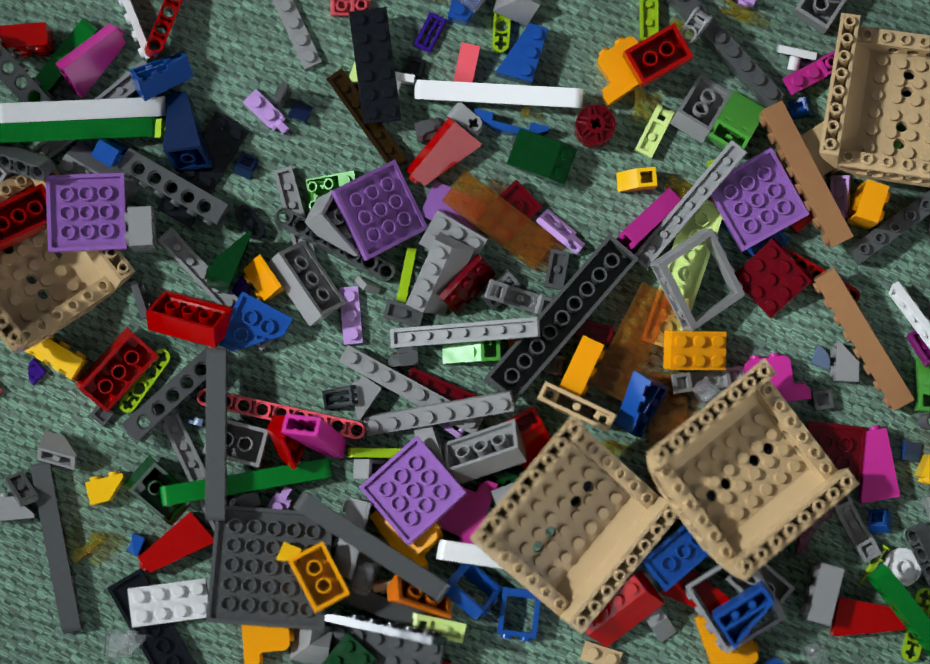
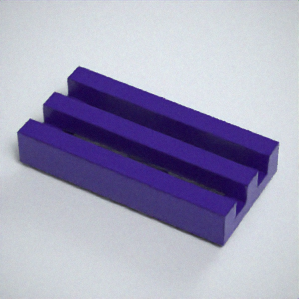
(423, 47)

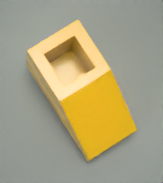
(637, 179)
(104, 489)

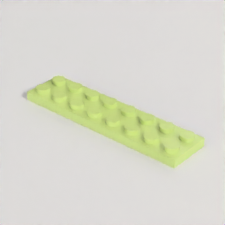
(690, 267)

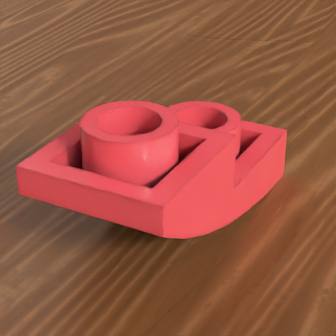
(341, 8)
(466, 63)

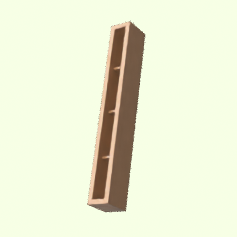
(805, 174)
(863, 338)

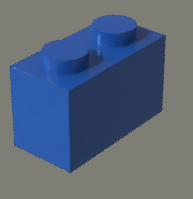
(109, 151)

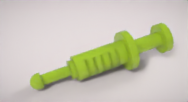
(874, 563)

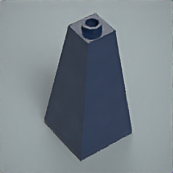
(183, 135)

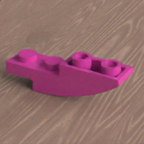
(810, 74)

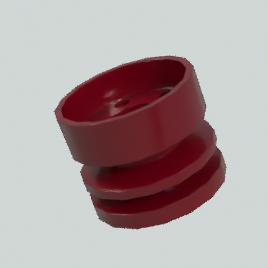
(599, 136)

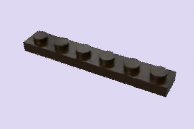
(375, 132)

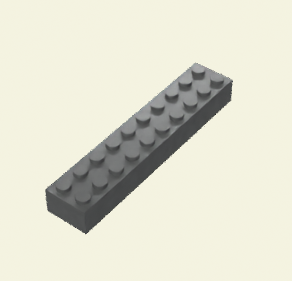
(562, 318)

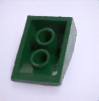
(542, 157)
(223, 270)
(145, 486)

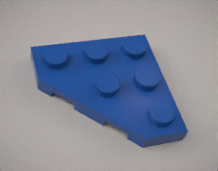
(254, 323)

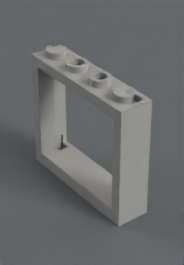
(673, 292)
(711, 625)

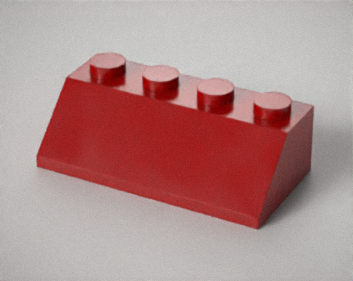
(189, 318)
(116, 369)
(625, 610)

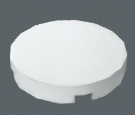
(903, 565)

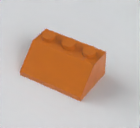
(407, 595)

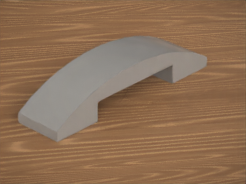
(516, 297)
(720, 378)
(856, 529)

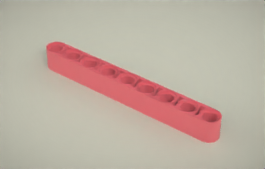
(273, 408)

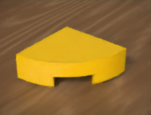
(287, 551)

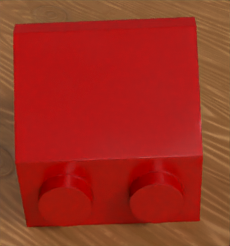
(287, 448)

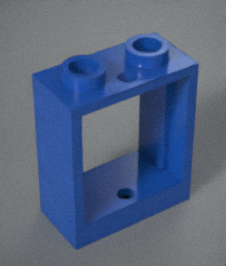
(479, 579)
(505, 633)

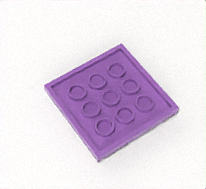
(758, 200)
(379, 210)
(85, 212)
(413, 490)

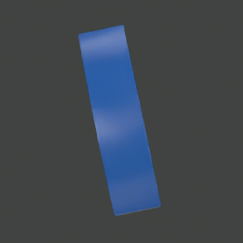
(510, 130)

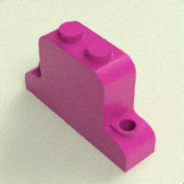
(784, 378)
(469, 512)

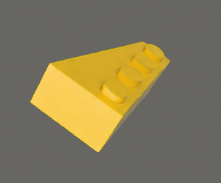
(60, 358)

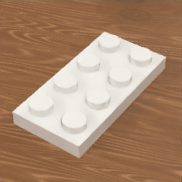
(168, 602)

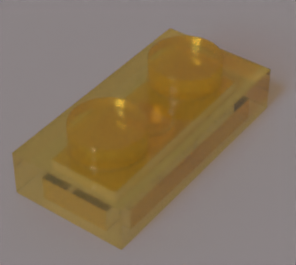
(83, 551)

